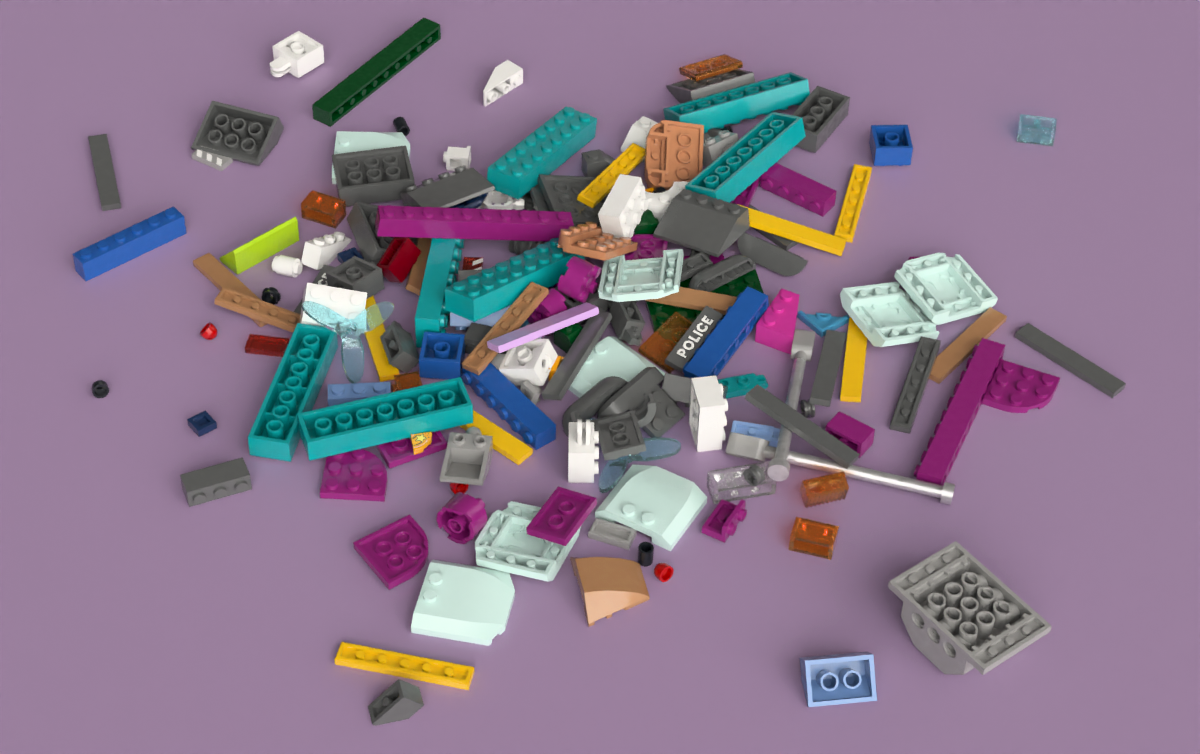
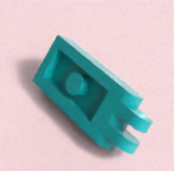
(742, 384)

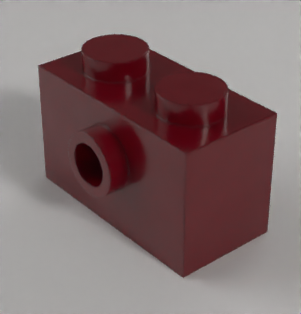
(398, 259)

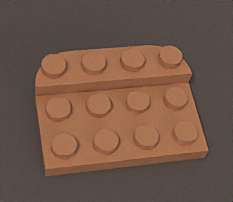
(673, 153)
(591, 242)

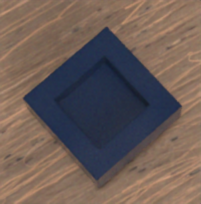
(347, 254)
(202, 423)

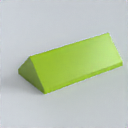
(262, 247)

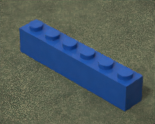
(129, 243)
(727, 335)
(512, 406)

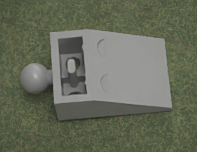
(716, 143)
(467, 457)

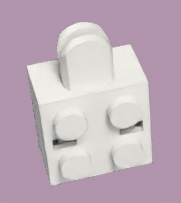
(296, 55)
(527, 362)
(582, 452)

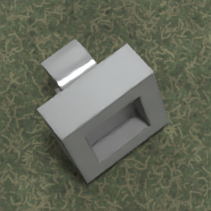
(530, 391)

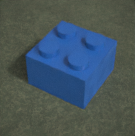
(890, 145)
(441, 355)

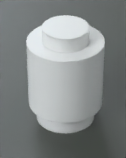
(287, 266)

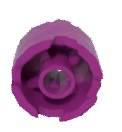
(579, 279)
(551, 305)
(462, 517)

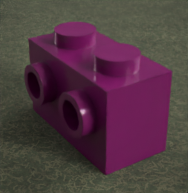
(851, 432)

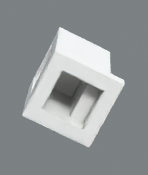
(457, 157)

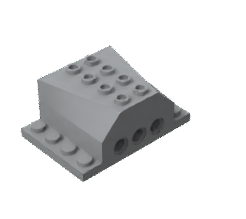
(964, 613)

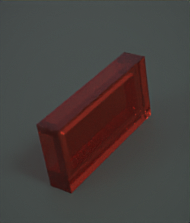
(266, 345)

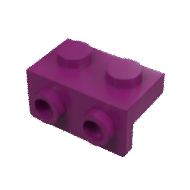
(724, 520)

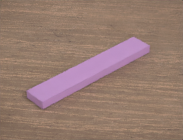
(542, 327)

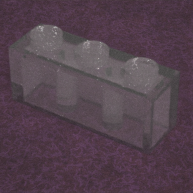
(731, 485)

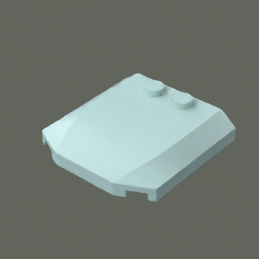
(361, 141)
(641, 278)
(945, 287)
(887, 314)
(609, 359)
(653, 504)
(510, 549)
(463, 603)

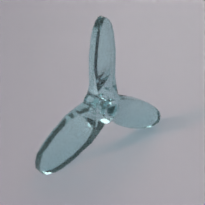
(350, 331)
(656, 449)

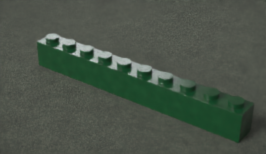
(376, 72)

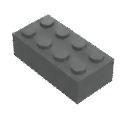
(821, 116)

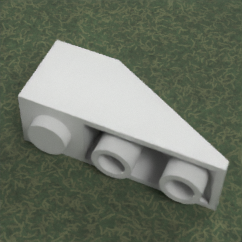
(503, 80)
(323, 249)

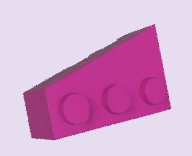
(778, 322)

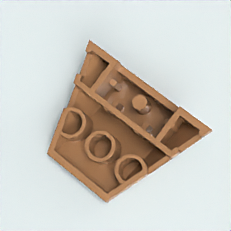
(608, 585)

